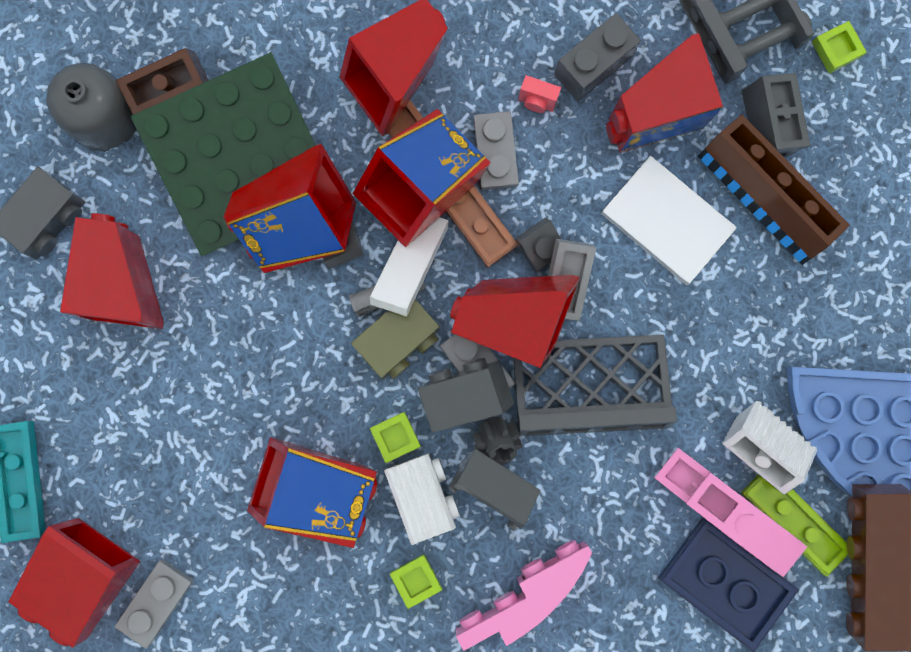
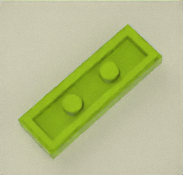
(825, 546)

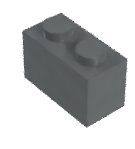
(597, 57)
(39, 213)
(465, 395)

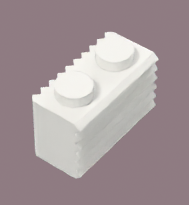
(770, 447)
(421, 498)

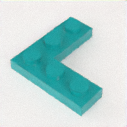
(20, 484)

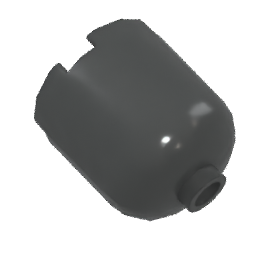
(90, 107)

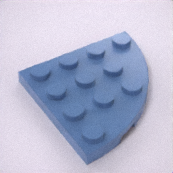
(855, 422)

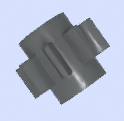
(498, 439)

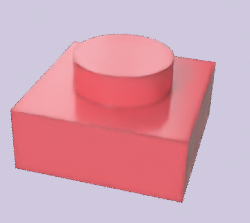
(538, 94)

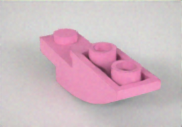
(730, 512)
(543, 590)

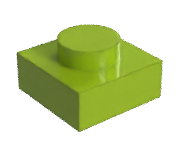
(839, 47)
(395, 437)
(416, 581)

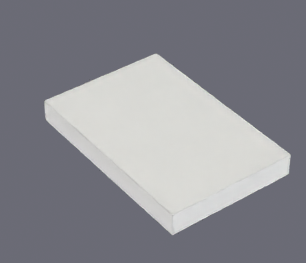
(668, 220)

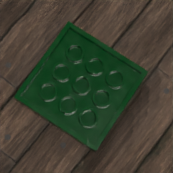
(221, 140)

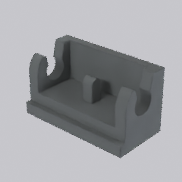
(777, 112)
(496, 487)

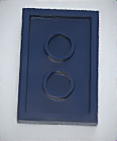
(728, 584)

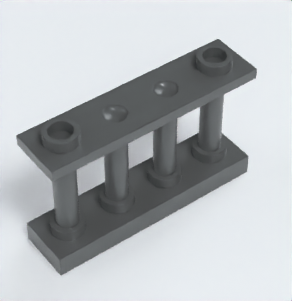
(731, 57)

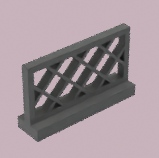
(603, 416)

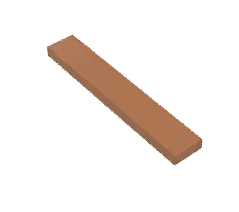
(471, 211)

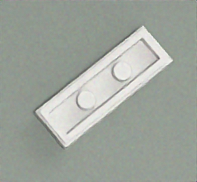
(407, 270)

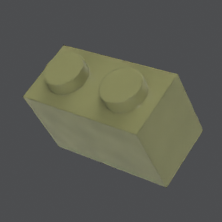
(395, 338)

